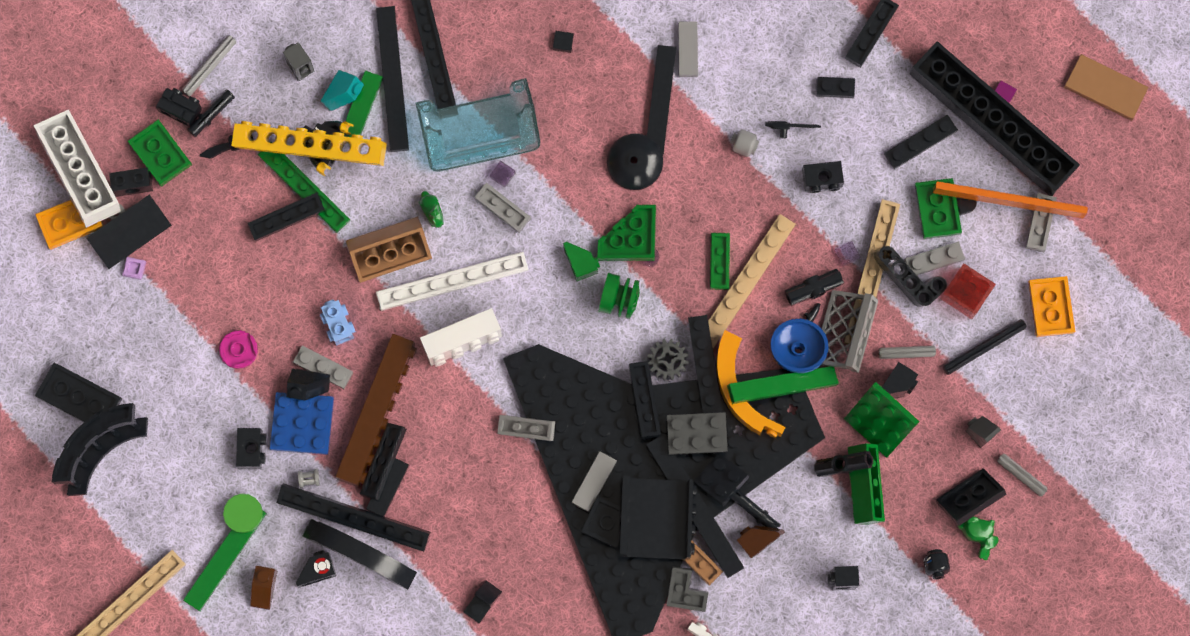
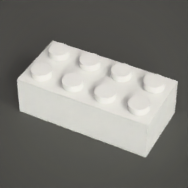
(461, 337)

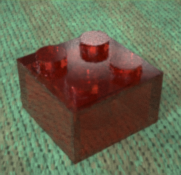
(968, 291)

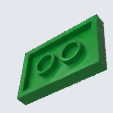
(159, 153)
(937, 212)

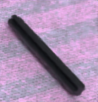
(984, 347)

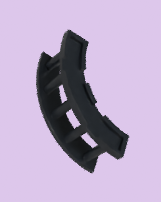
(93, 442)

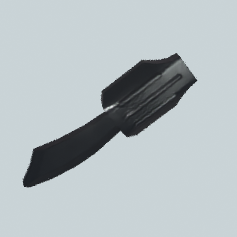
(784, 126)
(218, 149)

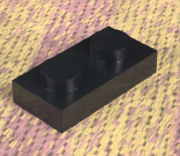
(835, 87)

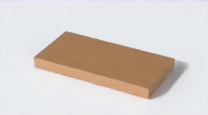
(1106, 87)

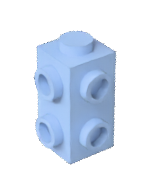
(334, 316)

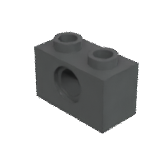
(298, 61)

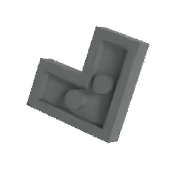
(681, 595)

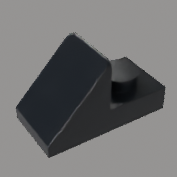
(482, 601)

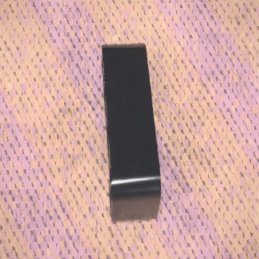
(907, 273)

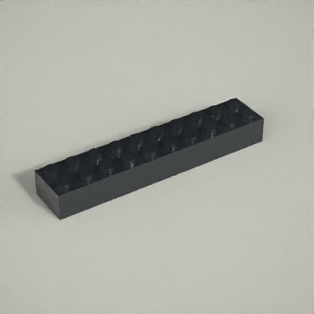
(994, 119)

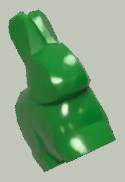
(431, 209)
(982, 532)

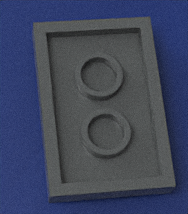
(697, 433)

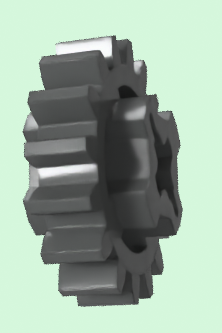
(675, 358)

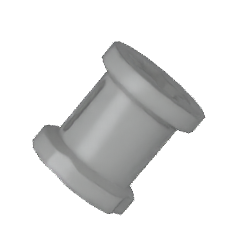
(303, 482)

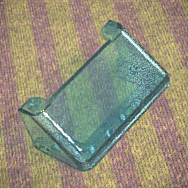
(479, 129)

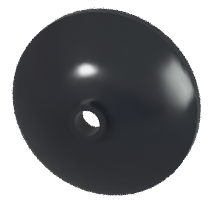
(637, 175)

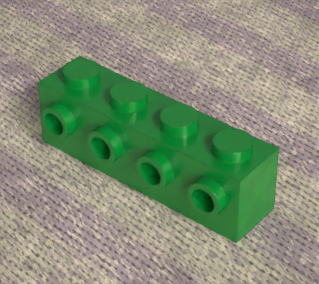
(867, 489)

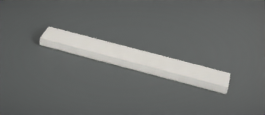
(452, 281)

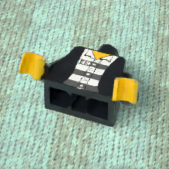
(329, 127)

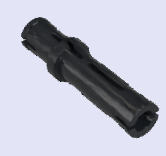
(206, 118)
(754, 510)

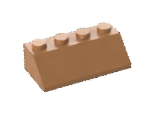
(388, 249)

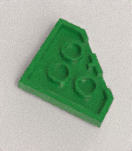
(631, 237)

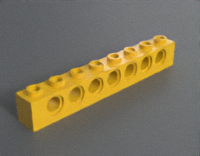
(374, 156)

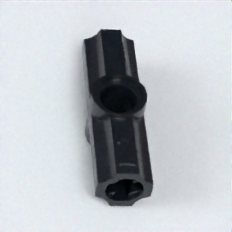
(814, 287)
(834, 466)

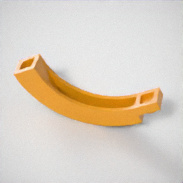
(726, 375)

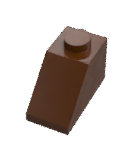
(758, 538)
(263, 587)

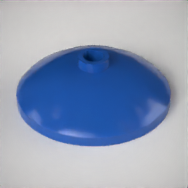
(799, 335)

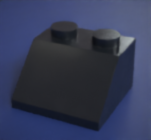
(900, 381)

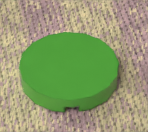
(243, 513)

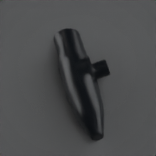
(813, 313)

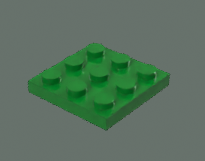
(881, 419)

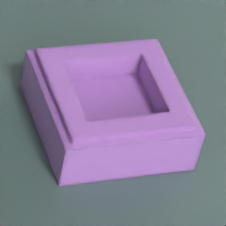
(134, 268)

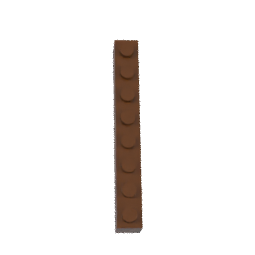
(375, 410)

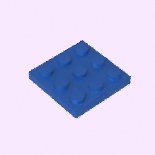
(302, 424)

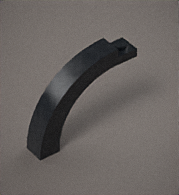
(360, 553)

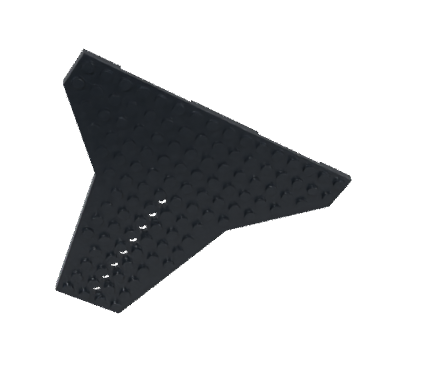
(600, 415)

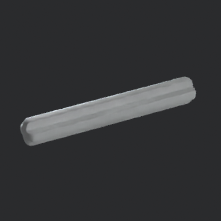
(209, 65)

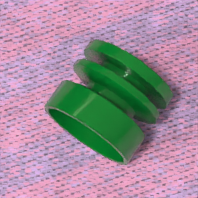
(619, 296)

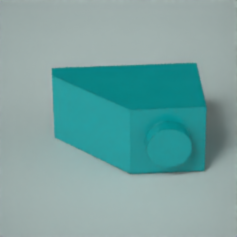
(342, 90)

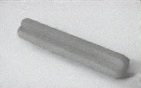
(907, 352)
(1022, 474)

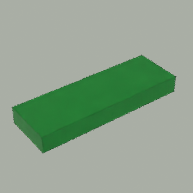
(719, 261)

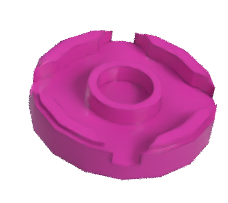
(234, 353)

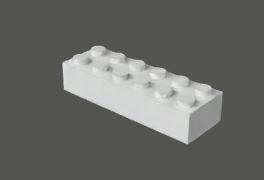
(77, 168)

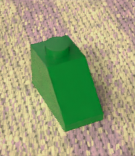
(581, 261)

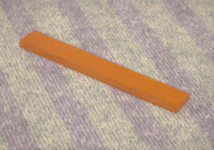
(1010, 200)

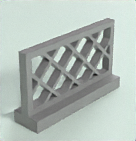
(861, 328)

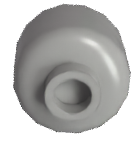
(744, 143)

